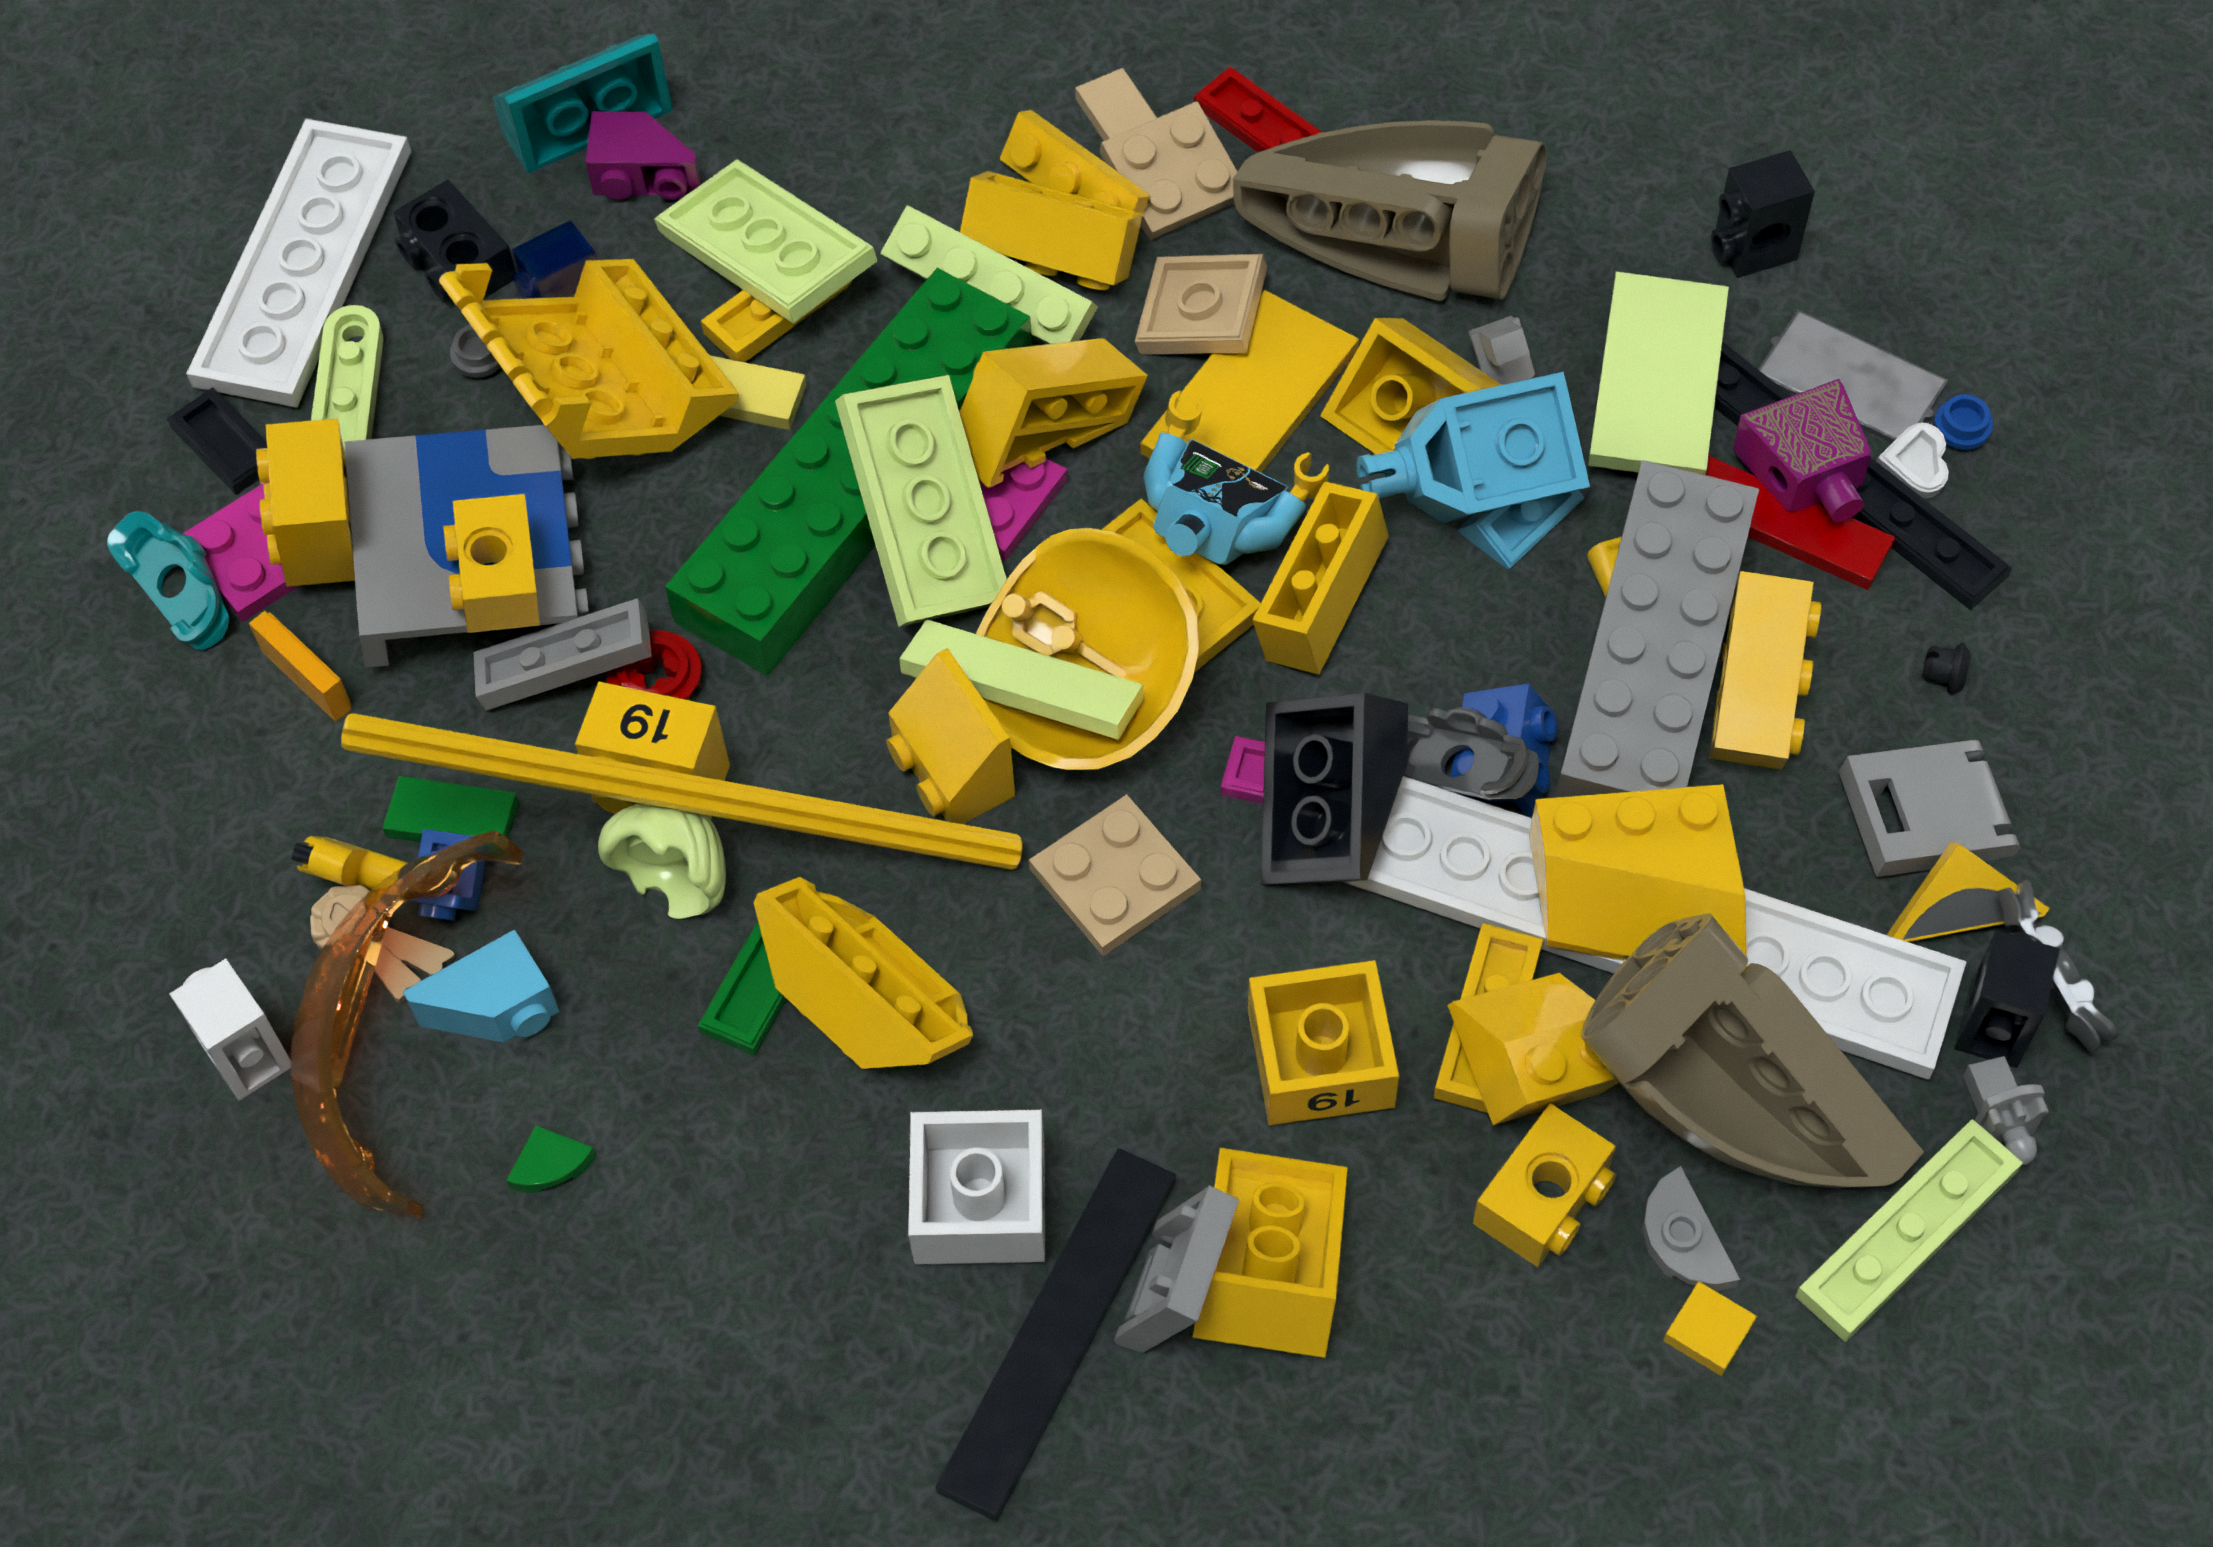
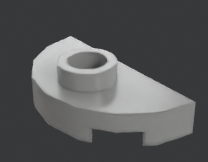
(1683, 1237)

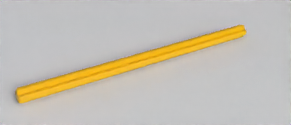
(679, 791)

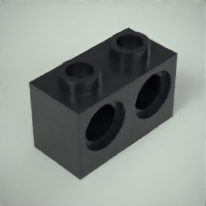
(448, 231)

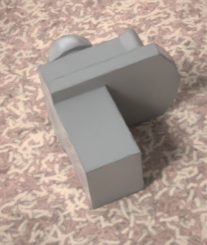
(1502, 351)
(2004, 1108)

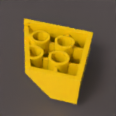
(1632, 863)

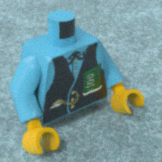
(1216, 502)

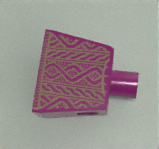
(1807, 450)

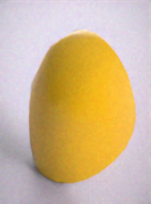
(1105, 608)

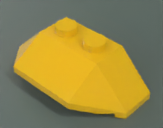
(858, 979)

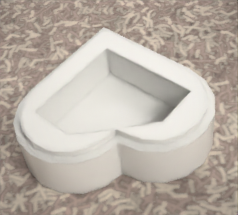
(1917, 459)

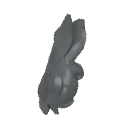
(1501, 762)
(2070, 991)

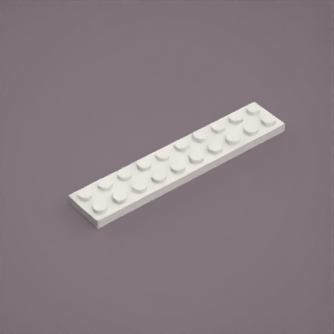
(1858, 984)

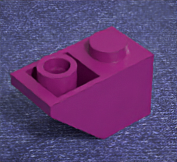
(638, 158)

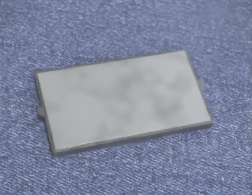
(1882, 387)

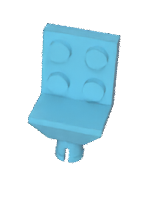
(1484, 451)

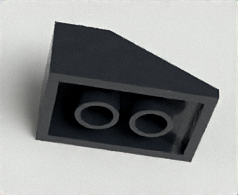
(1329, 785)

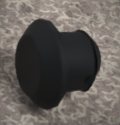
(1947, 666)

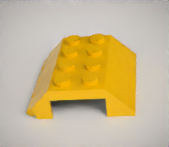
(599, 367)

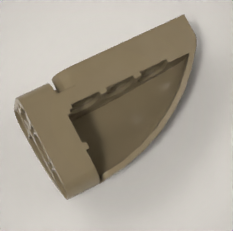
(1402, 203)
(1741, 1064)

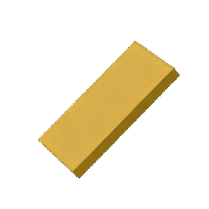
(1263, 394)

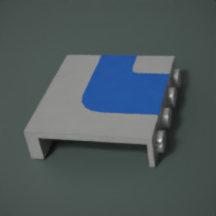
(404, 497)

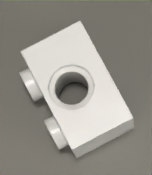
(231, 1028)

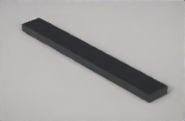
(1920, 530)

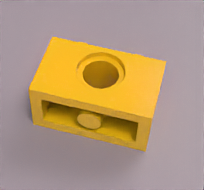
(499, 593)
(1556, 1152)

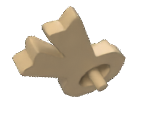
(396, 949)

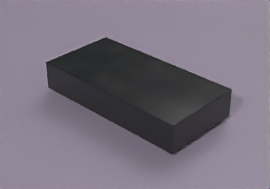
(220, 439)

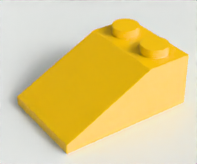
(1279, 1255)

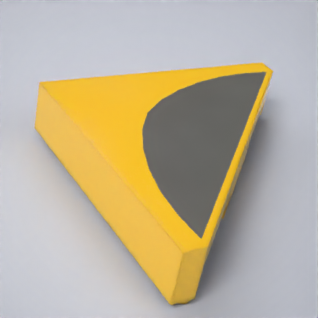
(1955, 898)

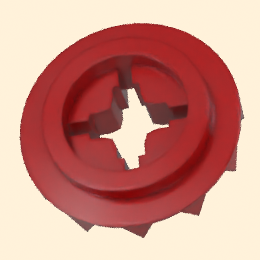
(680, 664)

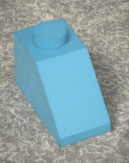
(486, 994)

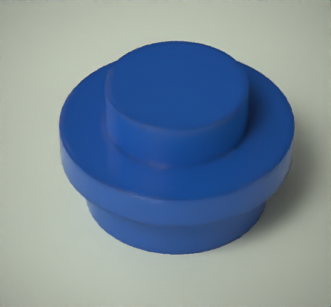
(1964, 422)

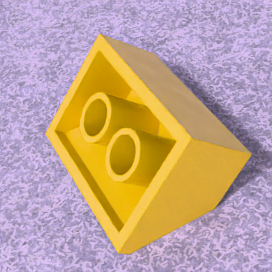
(1392, 378)

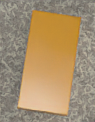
(301, 665)

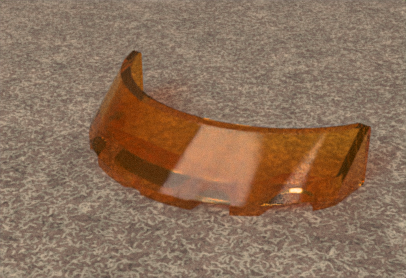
(335, 1002)

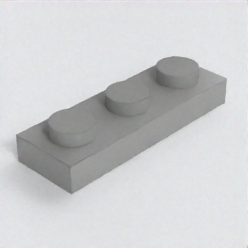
(561, 654)

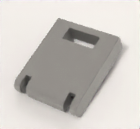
(1940, 799)
(1178, 1278)

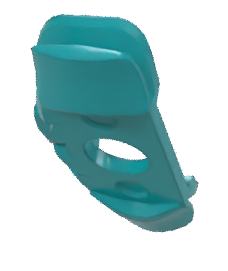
(152, 549)

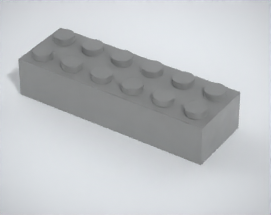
(1658, 634)

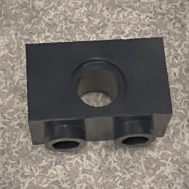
(1762, 214)
(2007, 997)

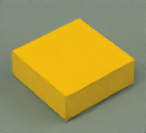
(1710, 1328)

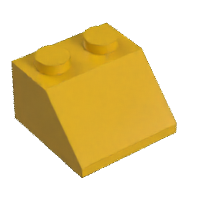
(951, 743)
(1530, 1047)

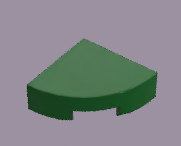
(548, 1161)

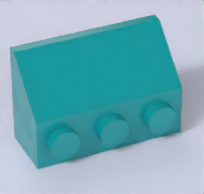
(554, 112)

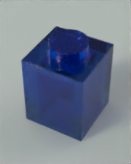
(552, 263)

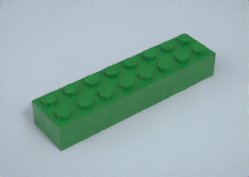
(804, 517)

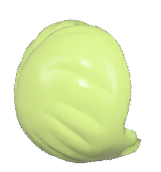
(667, 853)

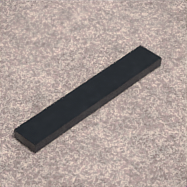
(1055, 1335)

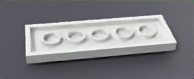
(299, 262)

